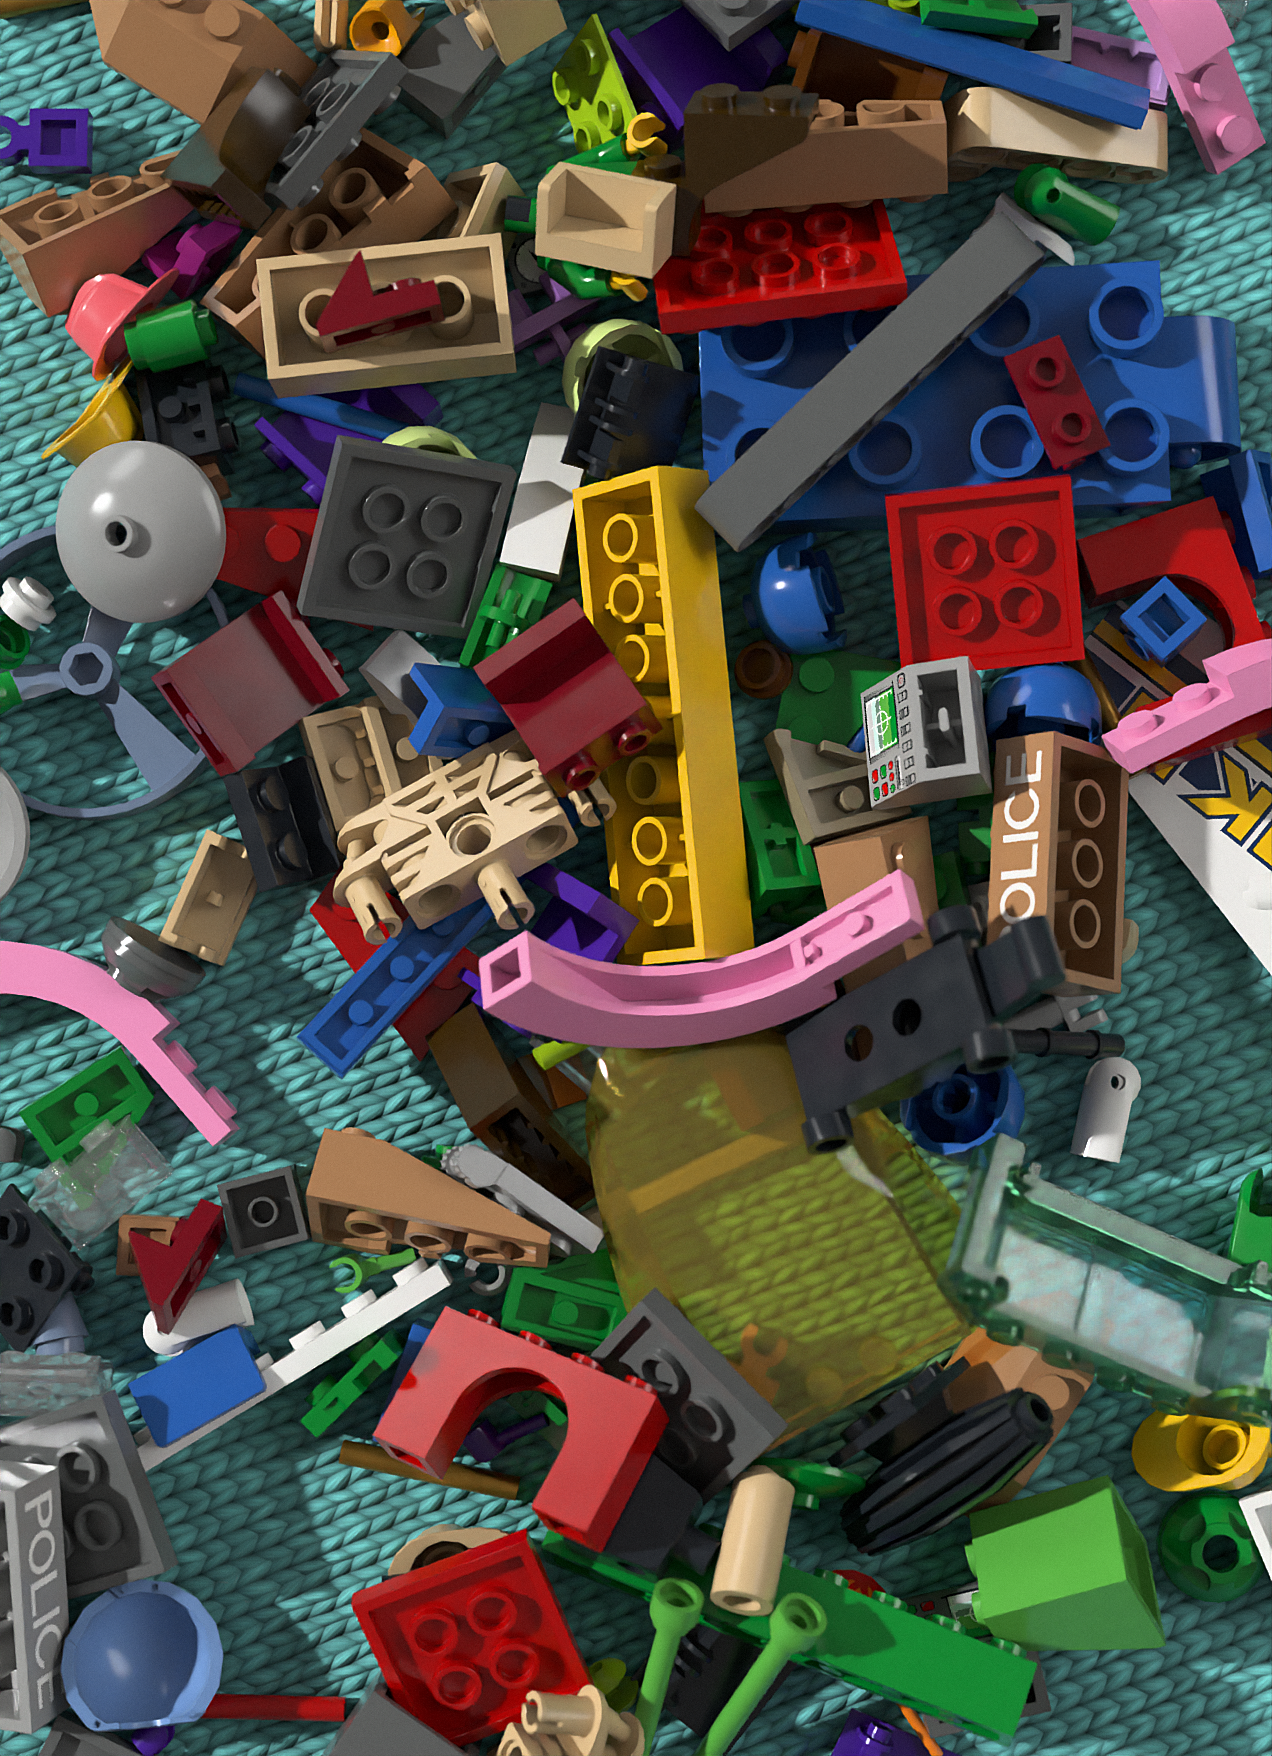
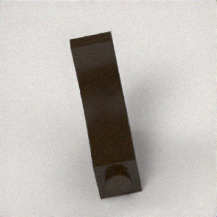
(236, 148)
(507, 1108)

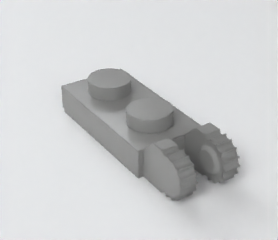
(521, 1195)

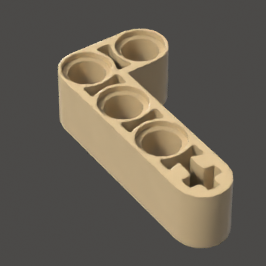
(1014, 130)

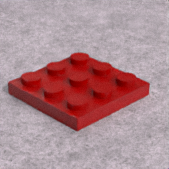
(987, 573)
(472, 1638)

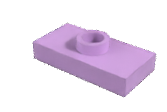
(1123, 60)

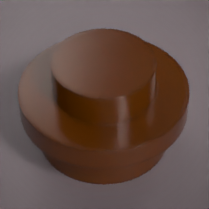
(763, 670)

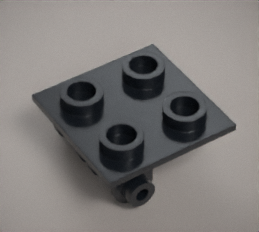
(629, 415)
(33, 1269)
(706, 1677)

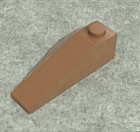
(102, 230)

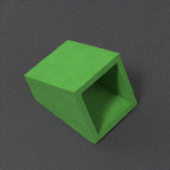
(1065, 1572)

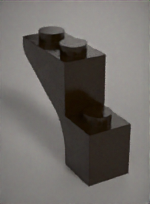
(724, 138)

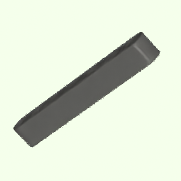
(870, 381)

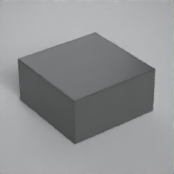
(264, 1211)

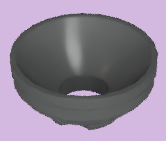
(146, 964)

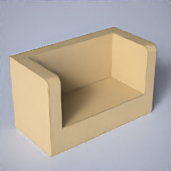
(605, 219)

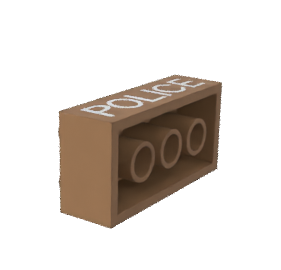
(1062, 853)

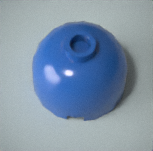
(796, 597)
(1041, 701)
(964, 1113)

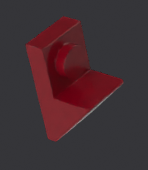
(360, 316)
(175, 1271)

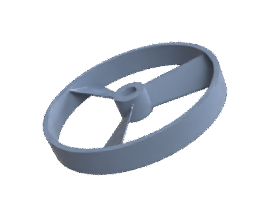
(95, 675)

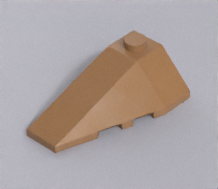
(378, 1196)

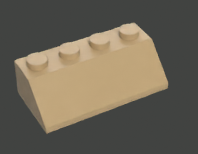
(468, 344)

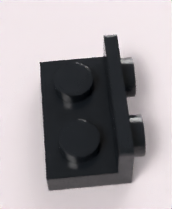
(188, 413)
(285, 824)

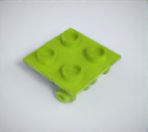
(592, 88)

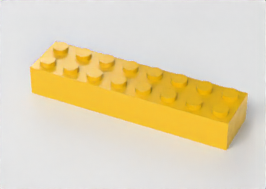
(678, 812)

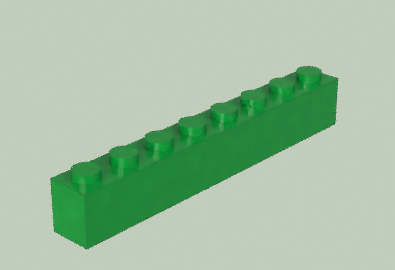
(865, 1643)

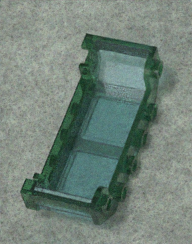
(1109, 1294)

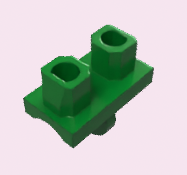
(507, 610)

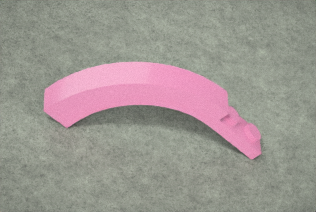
(1194, 54)
(1236, 689)
(699, 1001)
(131, 1019)

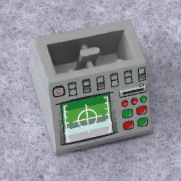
(926, 735)

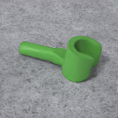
(372, 1266)

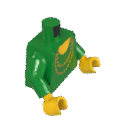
(616, 156)

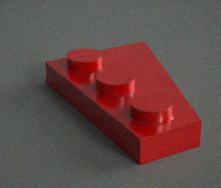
(268, 549)
(437, 1002)

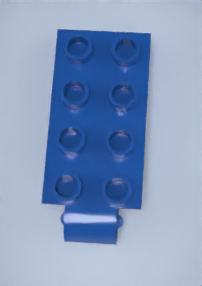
(1153, 379)

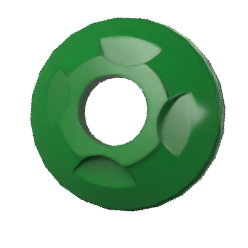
(1182, 1539)

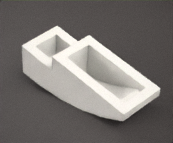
(543, 500)

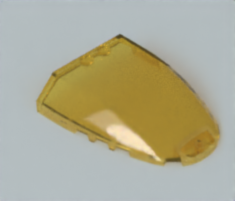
(779, 1257)

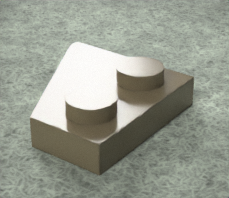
(825, 787)

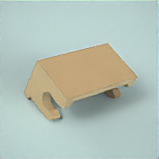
(212, 900)

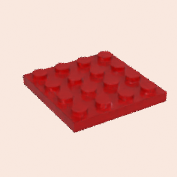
(781, 268)

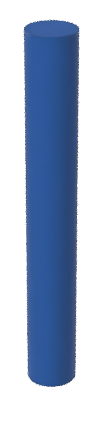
(319, 408)

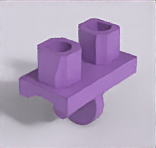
(548, 322)

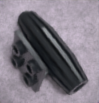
(934, 1458)

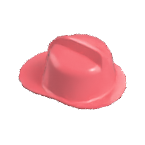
(103, 309)

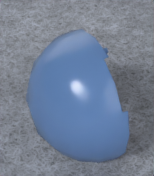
(142, 1658)

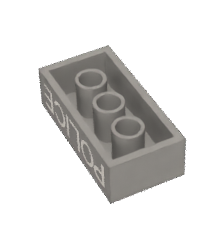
(31, 1597)

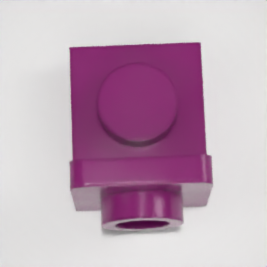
(196, 254)

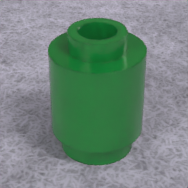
(170, 336)

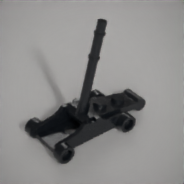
(929, 1022)

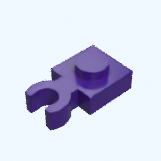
(53, 141)

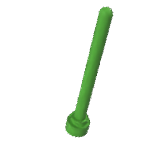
(674, 1612)
(794, 1629)

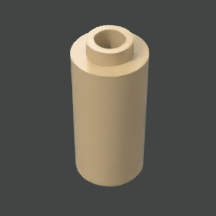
(753, 1542)

